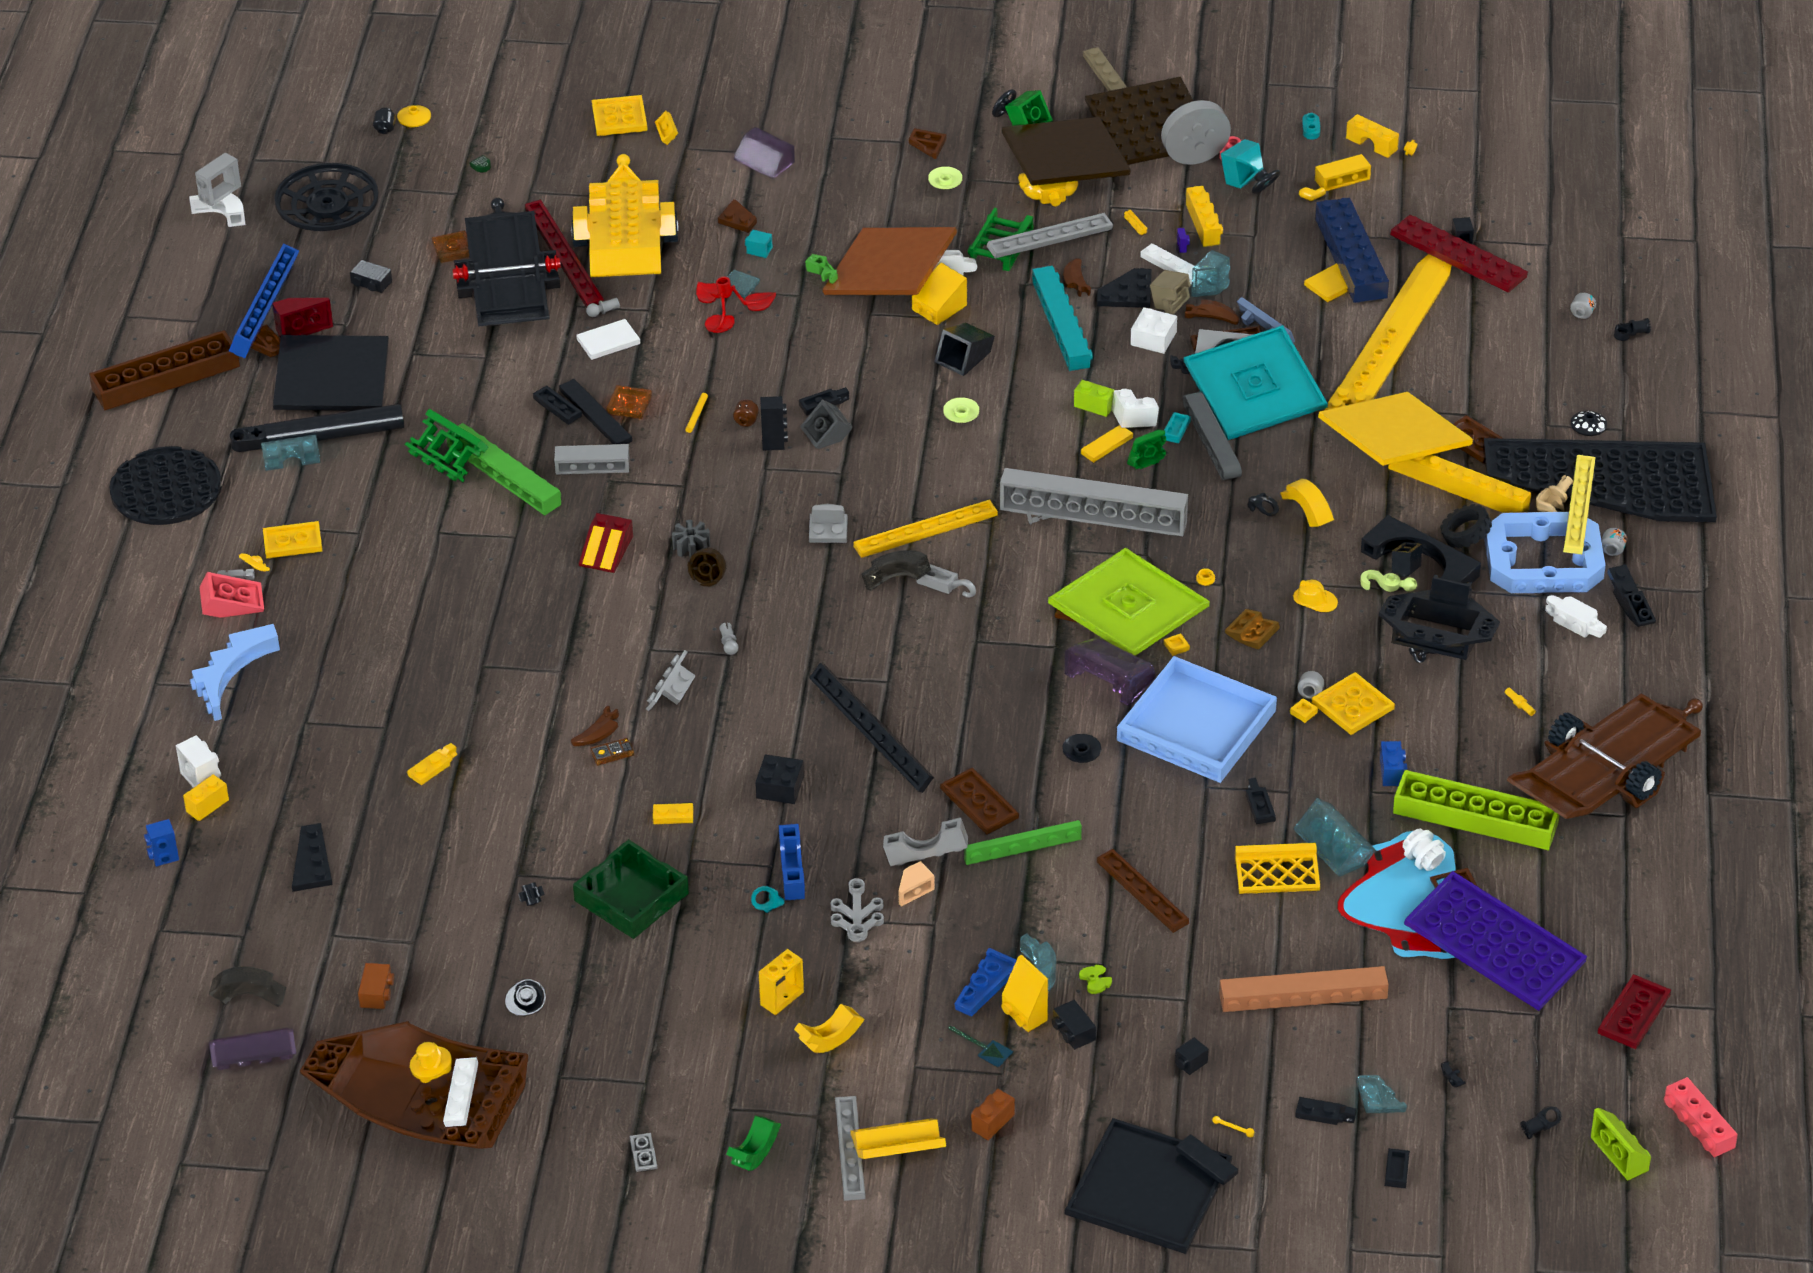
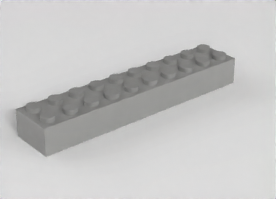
(1094, 502)

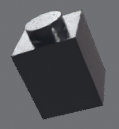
(1463, 229)
(1191, 1056)

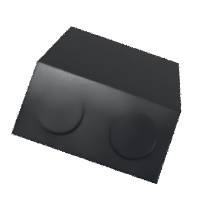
(963, 347)

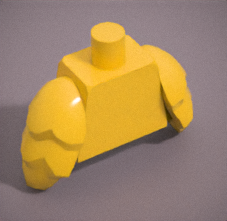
(1048, 193)

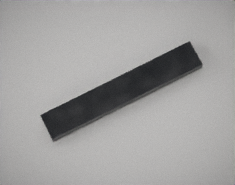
(595, 412)

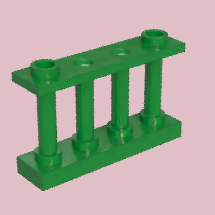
(988, 228)

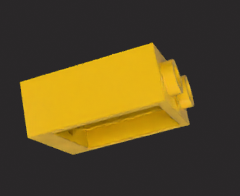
(772, 996)

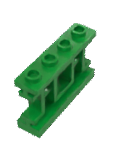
(454, 434)

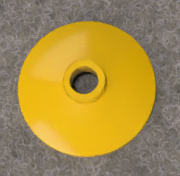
(414, 116)

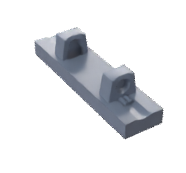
(1252, 313)

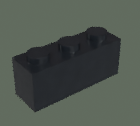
(773, 423)

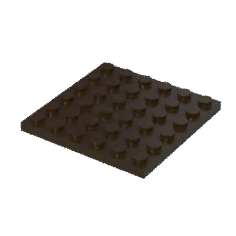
(1137, 116)

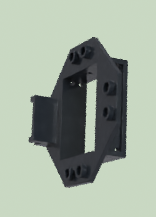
(1444, 604)

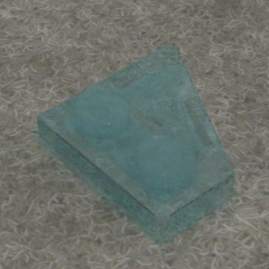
(1378, 1096)

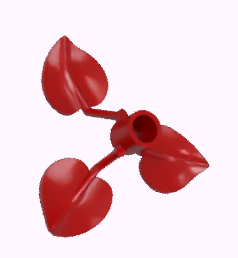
(722, 289)

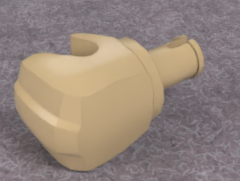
(1553, 496)

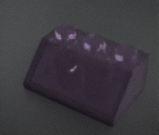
(765, 153)

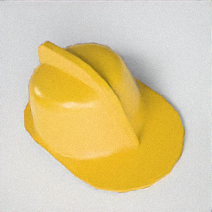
(1312, 595)

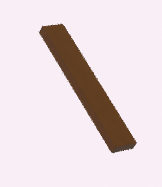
(1143, 890)

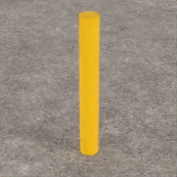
(696, 413)

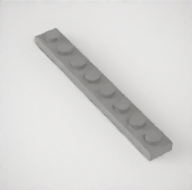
(1049, 235)

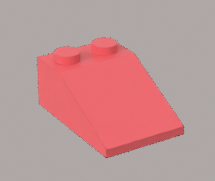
(230, 596)

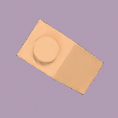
(915, 882)

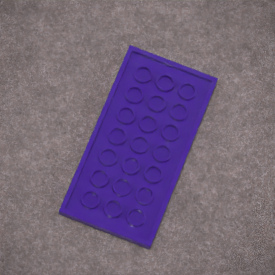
(1495, 940)

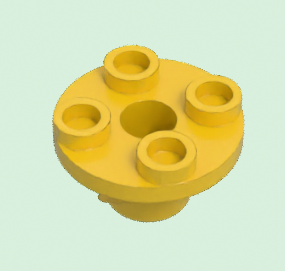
(430, 1062)

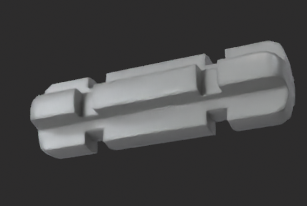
(249, 574)

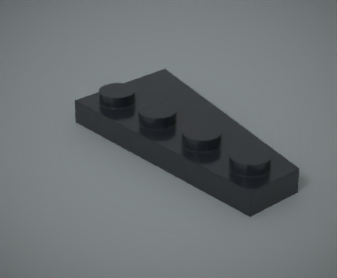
(311, 862)

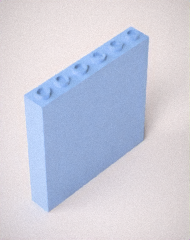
(1196, 719)

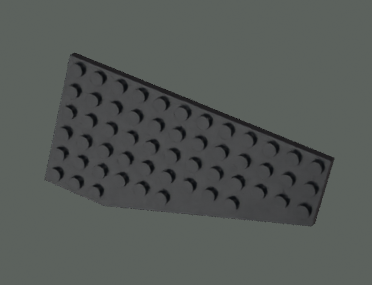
(1629, 476)

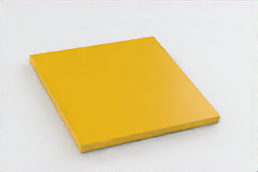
(1395, 428)

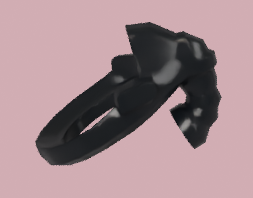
(1256, 501)

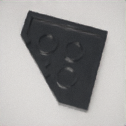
(1127, 290)

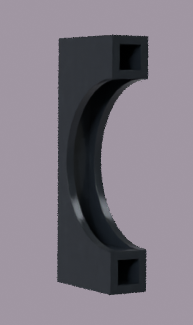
(1391, 533)

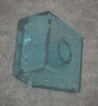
(1211, 275)

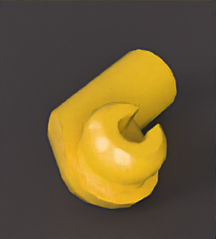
(1310, 194)

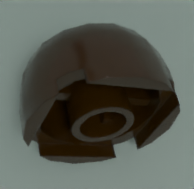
(707, 566)

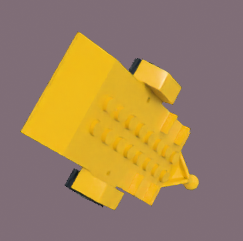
(624, 224)

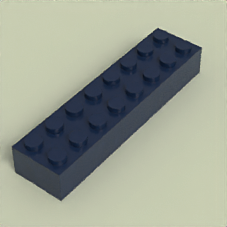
(1352, 250)

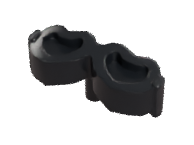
(1178, 364)
(1452, 1077)

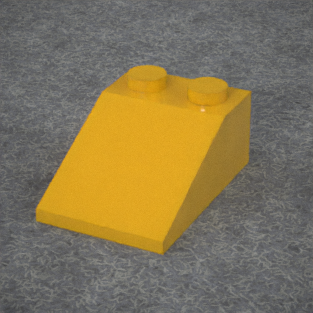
(1026, 995)

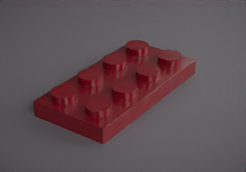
(1634, 1011)

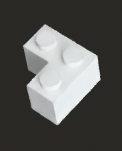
(1133, 411)

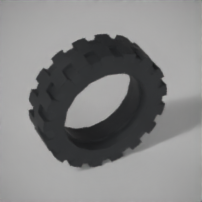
(1471, 535)

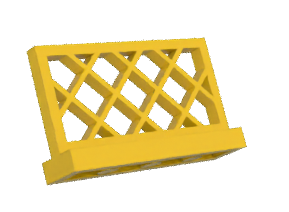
(1276, 855)

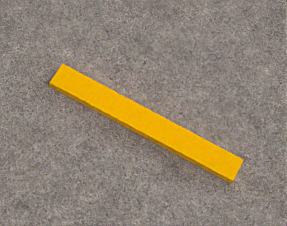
(925, 528)

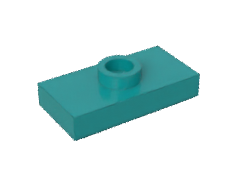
(1176, 427)

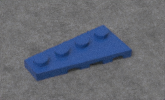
(986, 982)

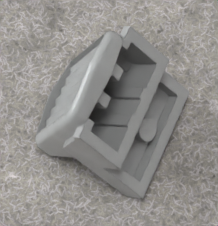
(828, 524)

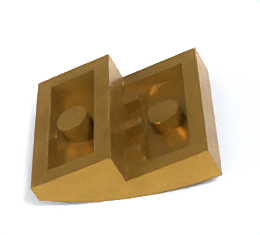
(1252, 629)

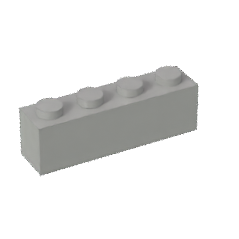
(592, 459)

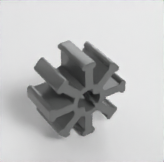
(690, 538)

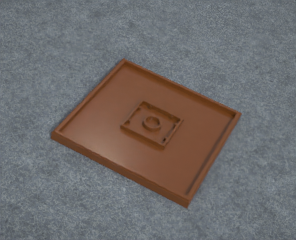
(890, 261)

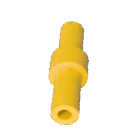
(1520, 701)

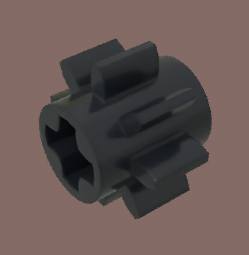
(531, 894)

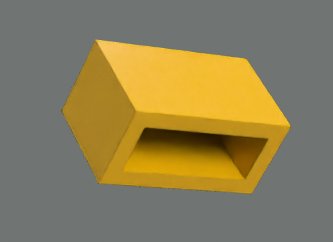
(206, 797)

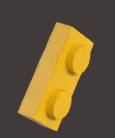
(666, 127)
(672, 813)

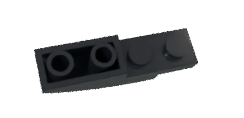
(1629, 597)

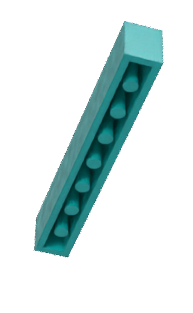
(1061, 318)

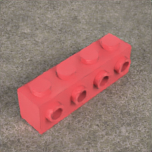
(1700, 1117)

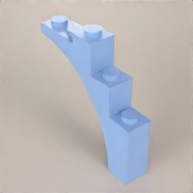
(225, 663)

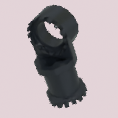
(1631, 329)
(1540, 1122)

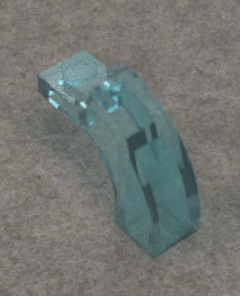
(1042, 956)

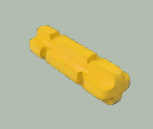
(1135, 222)

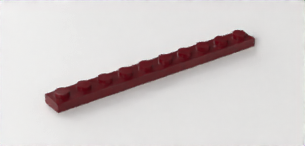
(569, 262)

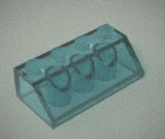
(1335, 838)

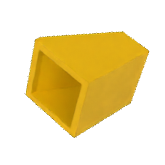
(941, 295)

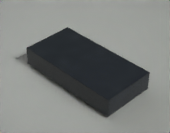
(1397, 1168)

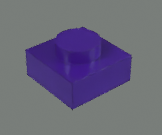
(1182, 240)

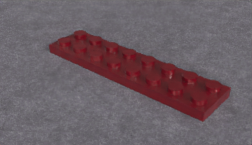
(1459, 253)

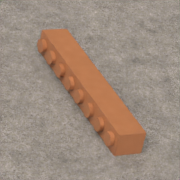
(1303, 989)

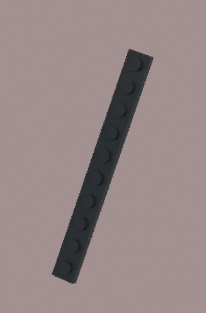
(871, 728)

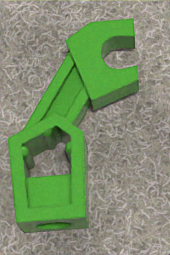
(819, 265)

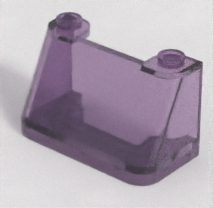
(1124, 670)

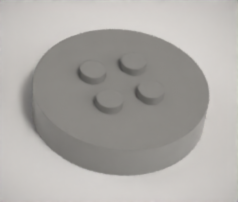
(1195, 132)

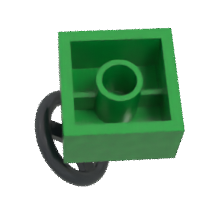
(1025, 109)

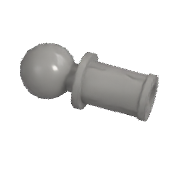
(603, 307)
(728, 639)

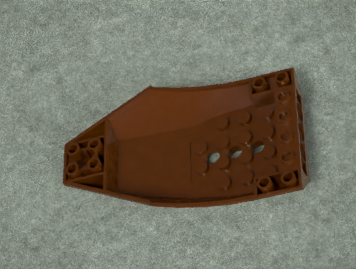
(374, 1080)

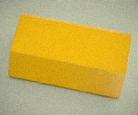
(897, 1138)

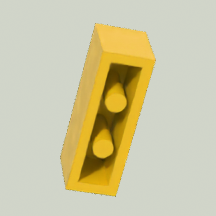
(1343, 172)

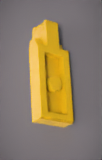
(432, 764)

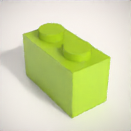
(1093, 398)

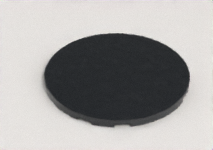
(165, 485)

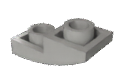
(643, 1152)

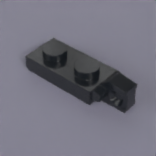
(834, 397)
(1259, 803)
(1324, 1111)

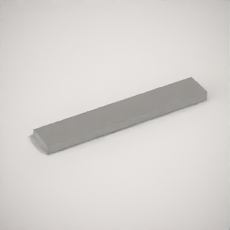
(850, 1162)

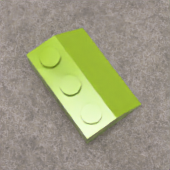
(1619, 1144)

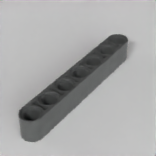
(1212, 436)

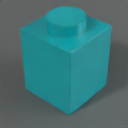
(759, 243)

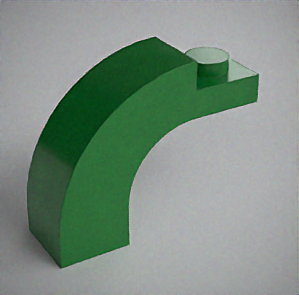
(756, 1145)

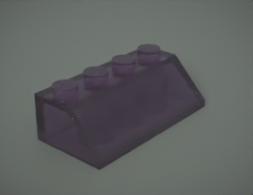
(251, 1047)

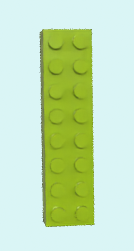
(1475, 810)

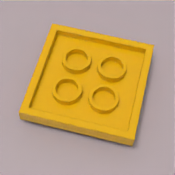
(619, 115)
(1353, 703)

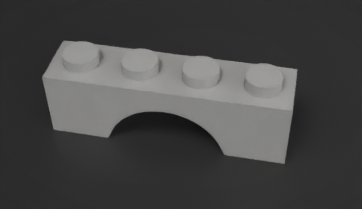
(903, 849)

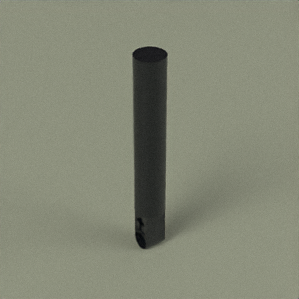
(323, 426)

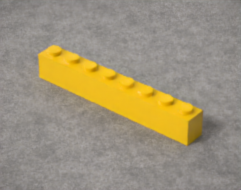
(1465, 483)

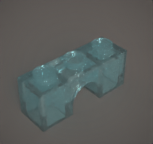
(301, 447)

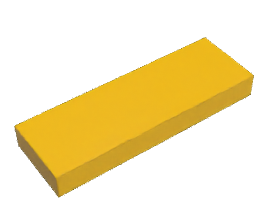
(1106, 443)

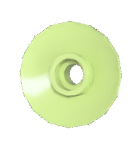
(945, 177)
(961, 410)

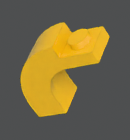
(1310, 500)
(831, 1033)

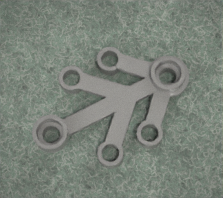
(857, 932)

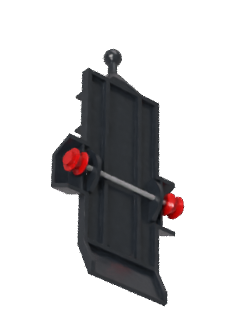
(506, 268)

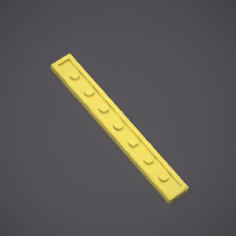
(1579, 504)

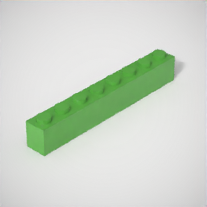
(513, 475)

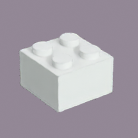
(1153, 330)
(196, 761)

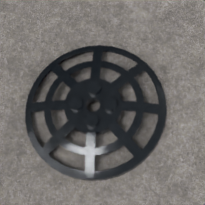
(318, 199)

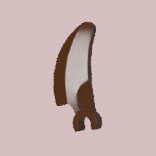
(1074, 279)
(1213, 310)
(599, 730)

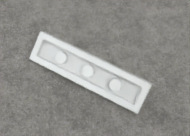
(1166, 260)
(460, 1092)

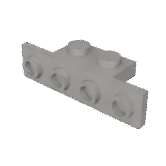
(675, 683)

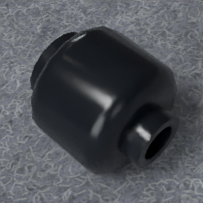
(384, 120)

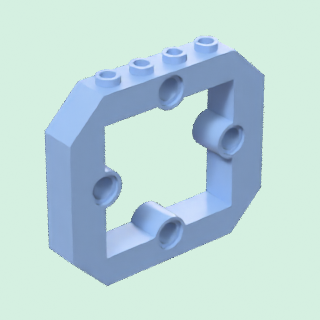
(1541, 525)

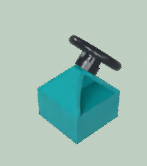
(1244, 164)

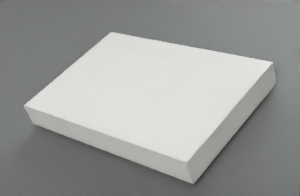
(608, 339)

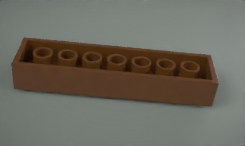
(163, 370)

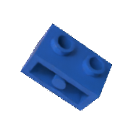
(1392, 762)
(161, 843)

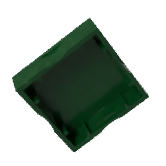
(630, 889)

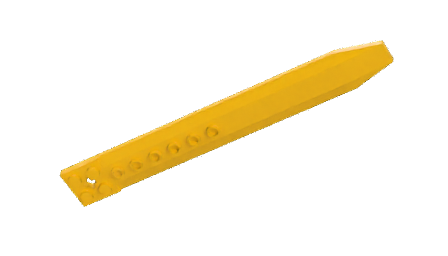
(1393, 333)

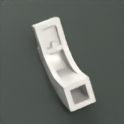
(228, 206)

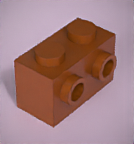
(375, 986)
(993, 1114)

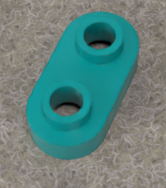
(1311, 126)

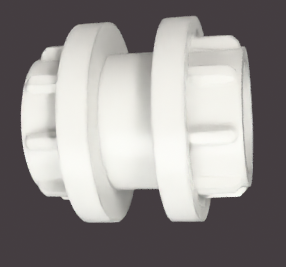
(1427, 852)

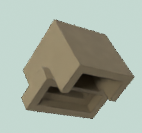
(1170, 291)

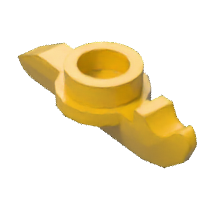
(255, 561)

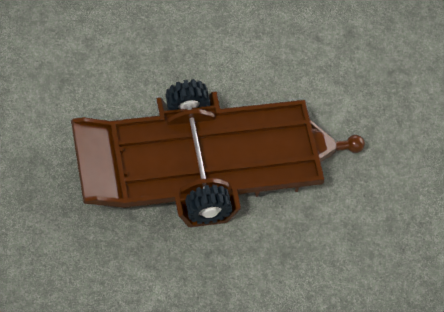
(1609, 758)

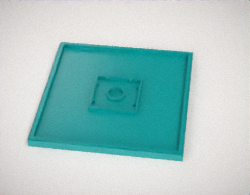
(1255, 382)

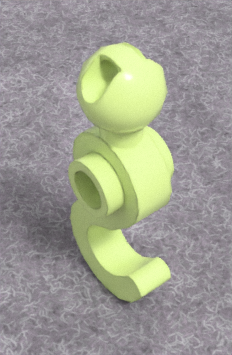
(1389, 582)

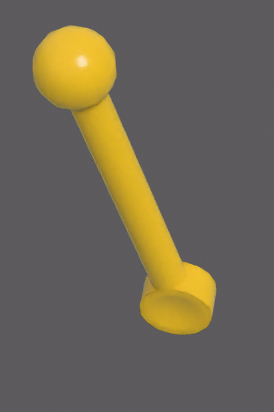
(1249, 1132)

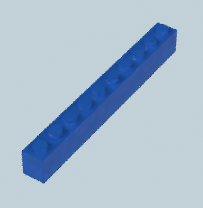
(263, 301)

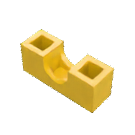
(1384, 139)

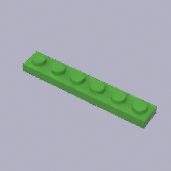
(1023, 842)

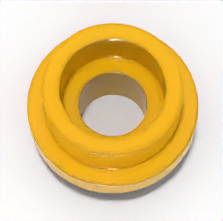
(1410, 147)
(1205, 577)

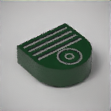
(481, 164)

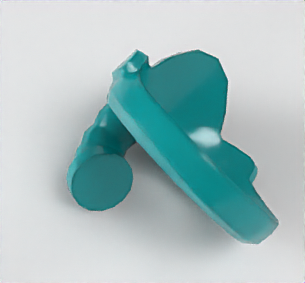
(774, 899)

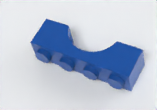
(791, 862)

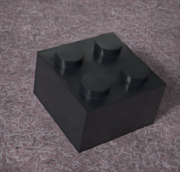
(779, 779)

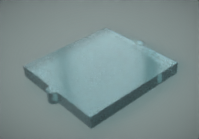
(743, 282)

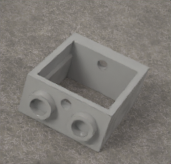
(223, 164)

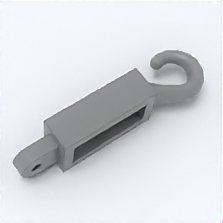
(945, 581)

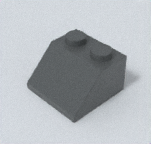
(826, 425)

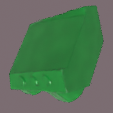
(1147, 450)

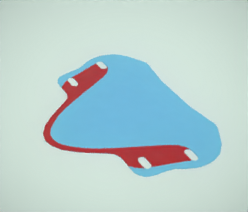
(1391, 893)

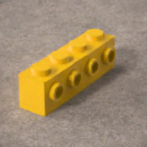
(1203, 216)

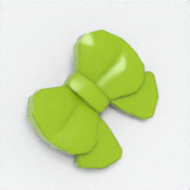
(1095, 984)

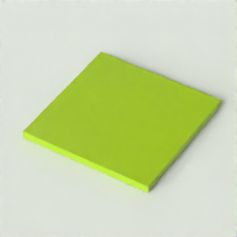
(1128, 602)

